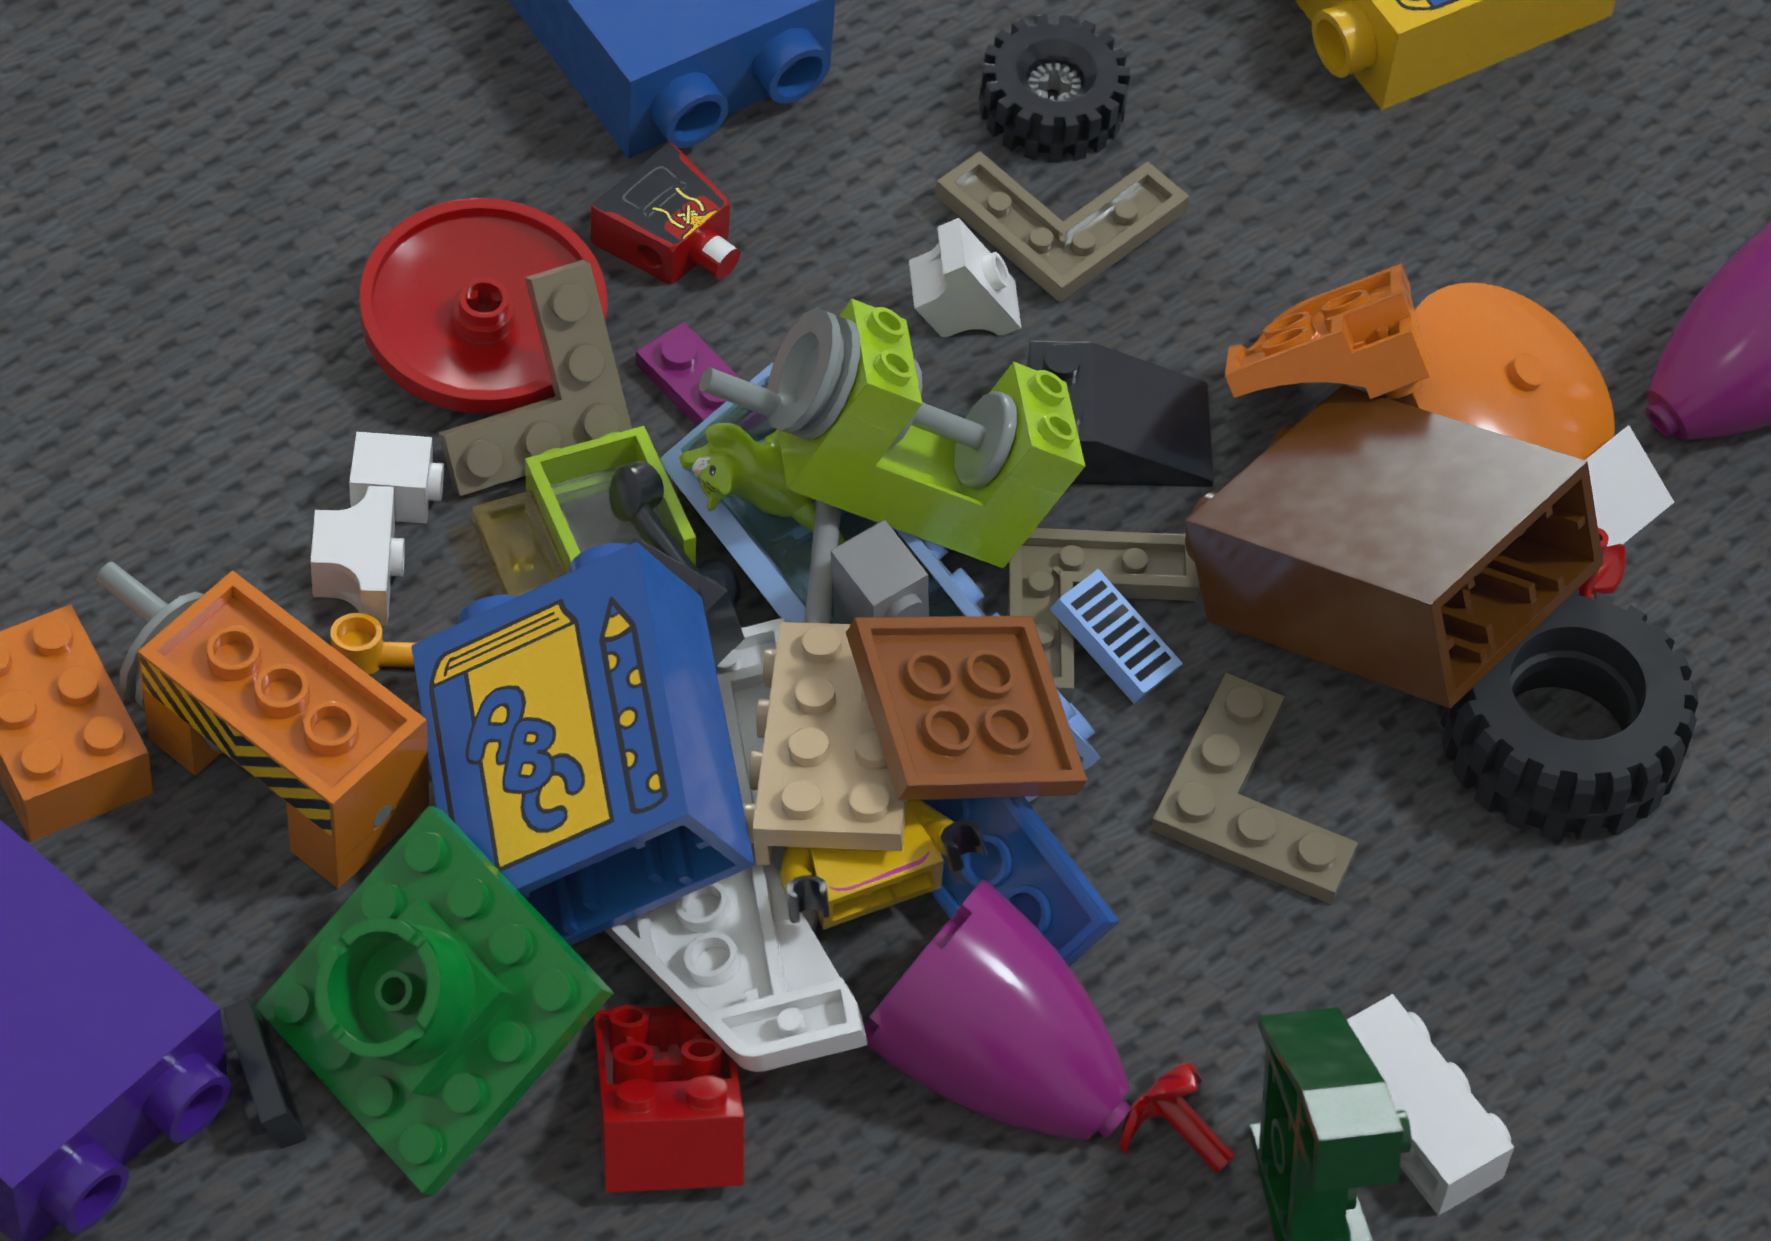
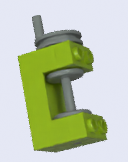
(869, 445)

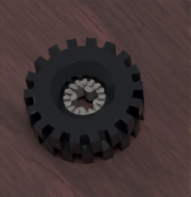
(1056, 57)

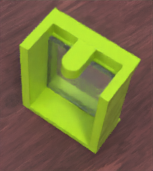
(574, 493)

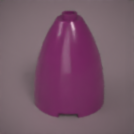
(1719, 356)
(1003, 1026)

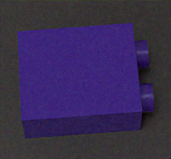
(93, 1050)

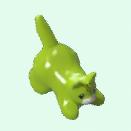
(748, 470)

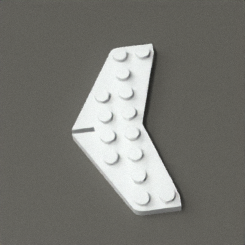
(731, 947)

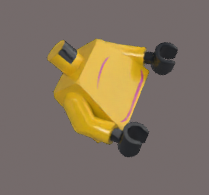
(859, 881)

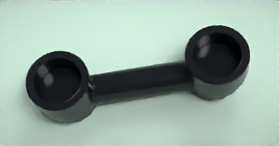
(632, 497)

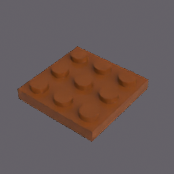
(965, 707)

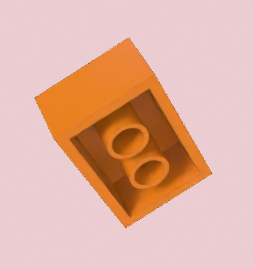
(63, 728)

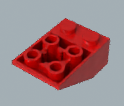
(666, 1102)

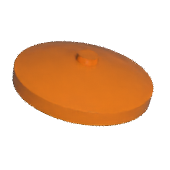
(1510, 370)

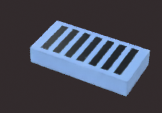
(1116, 636)

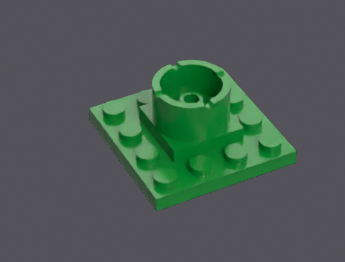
(433, 1000)

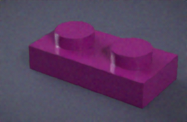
(676, 366)

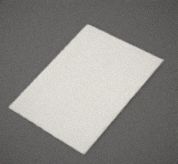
(1625, 487)

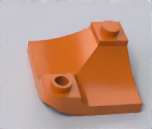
(1345, 336)

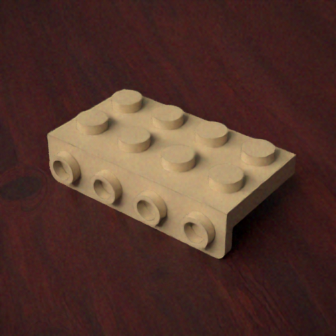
(821, 756)

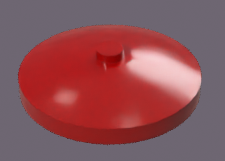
(452, 303)

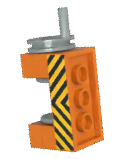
(283, 704)

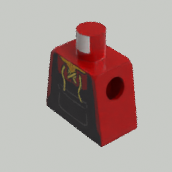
(666, 219)

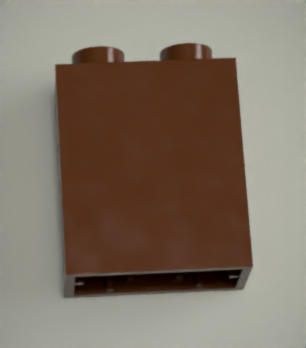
(1395, 543)

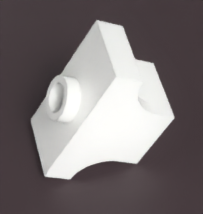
(964, 285)
(358, 553)

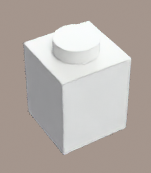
(397, 463)

